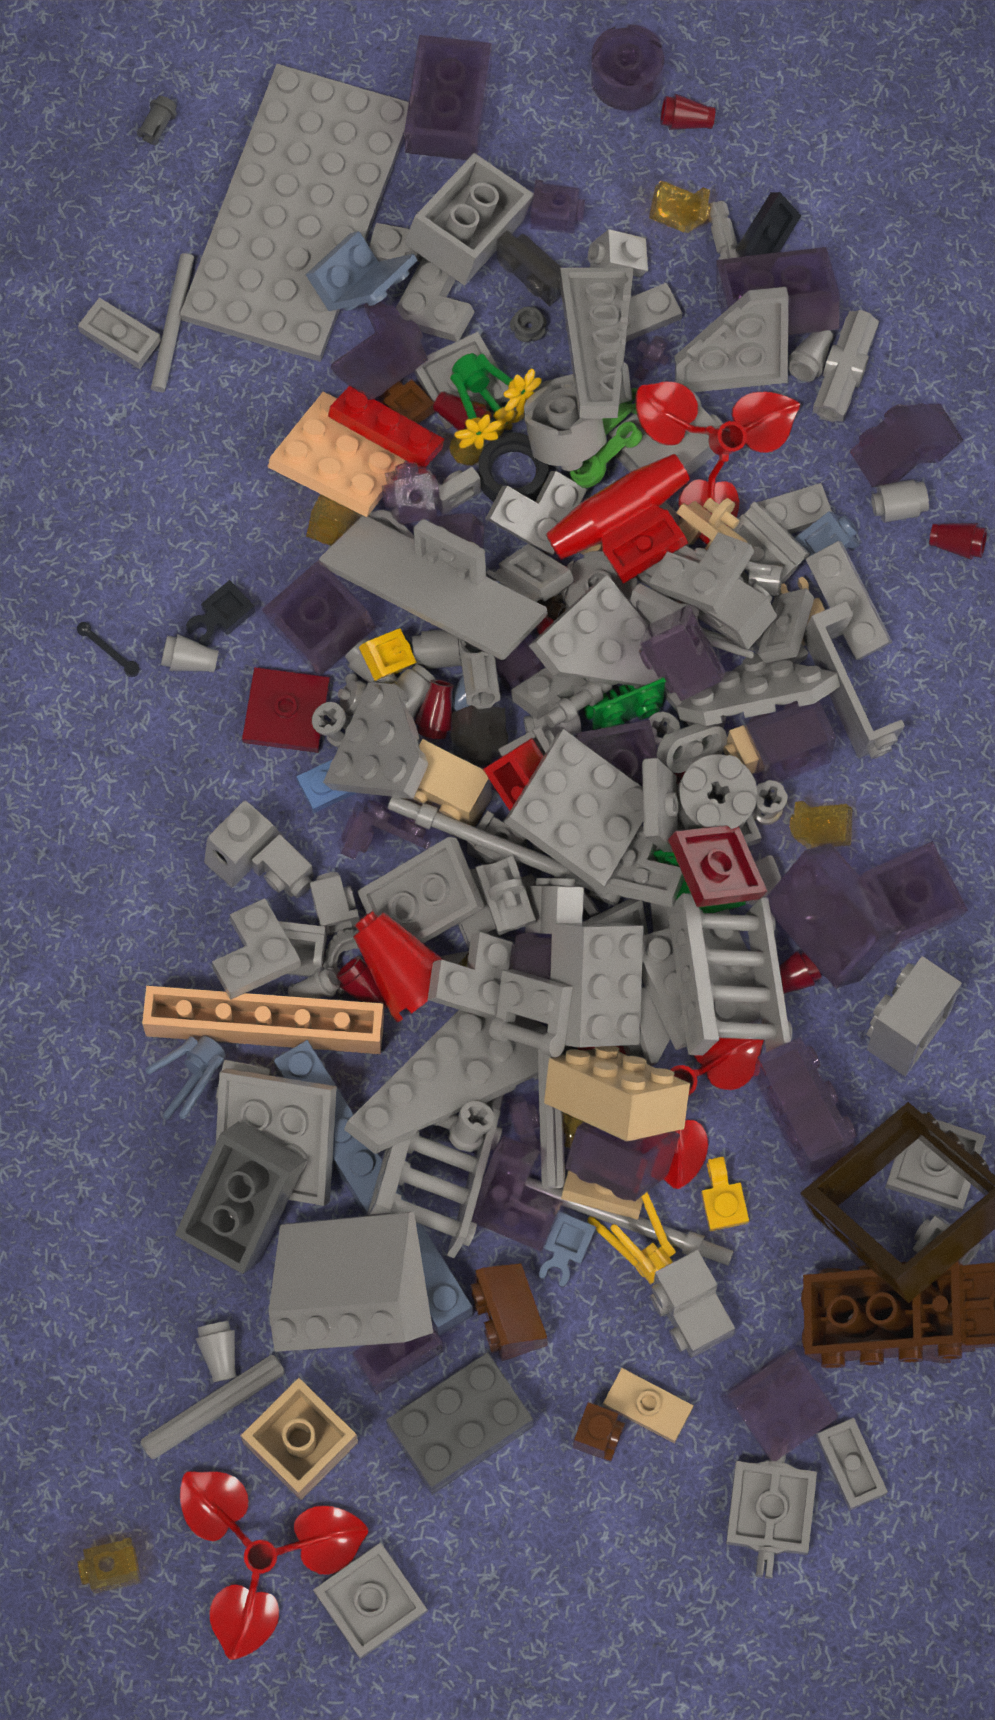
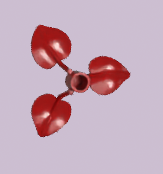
(759, 421)
(728, 1067)
(247, 1617)

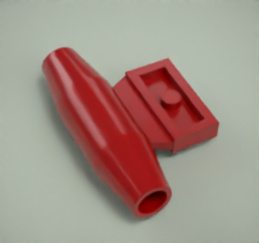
(627, 520)

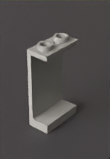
(817, 637)

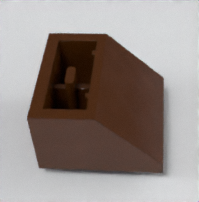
(510, 1309)

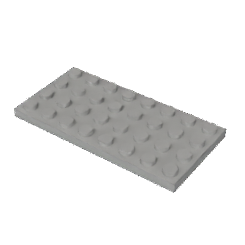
(298, 190)

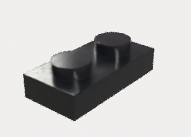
(770, 227)

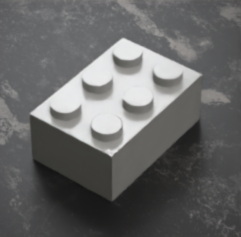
(467, 217)
(606, 980)
(913, 1015)

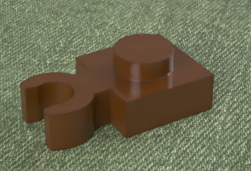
(408, 401)

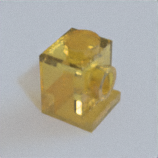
(125, 1569)

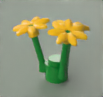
(472, 375)

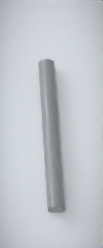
(172, 323)

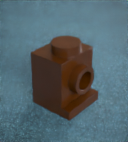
(598, 1432)

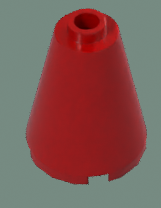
(396, 962)

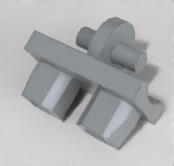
(505, 895)

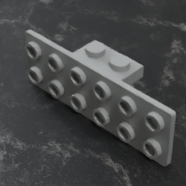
(437, 581)

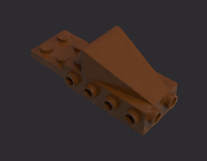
(865, 1320)

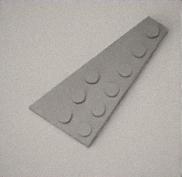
(445, 1073)

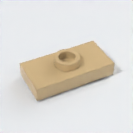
(598, 1197)
(648, 1405)

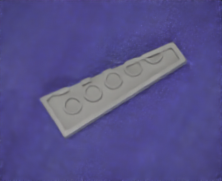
(596, 326)

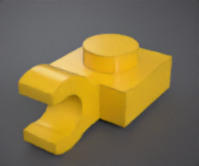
(724, 1202)

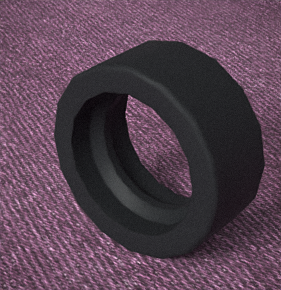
(510, 443)

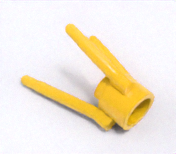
(650, 1258)

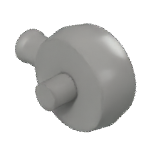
(351, 694)

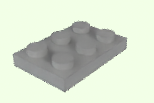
(426, 891)

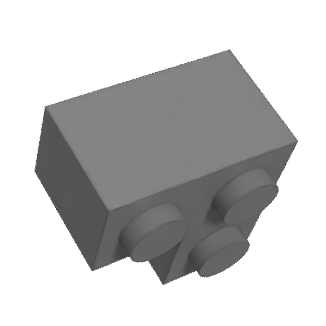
(689, 1298)

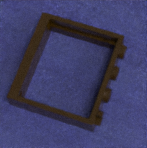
(866, 1161)

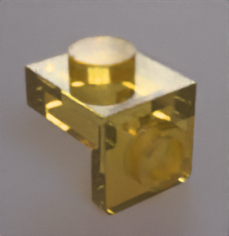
(679, 207)
(821, 825)

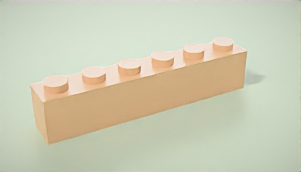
(263, 1019)

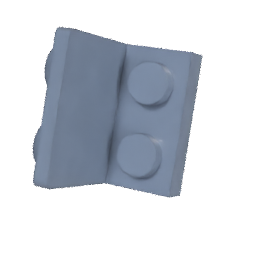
(354, 276)

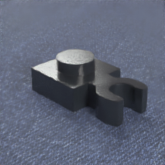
(223, 610)

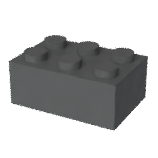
(240, 1197)
(459, 1423)

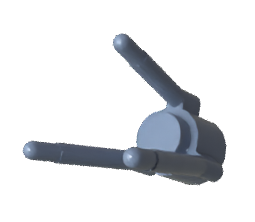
(202, 1060)

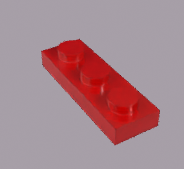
(385, 427)

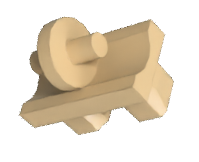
(698, 520)

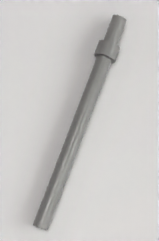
(428, 817)
(688, 1242)

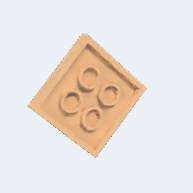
(334, 459)

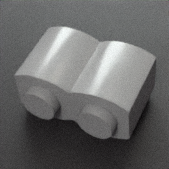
(554, 903)

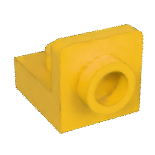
(387, 654)

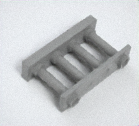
(697, 990)
(396, 1171)

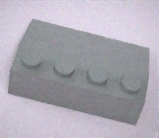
(348, 1283)

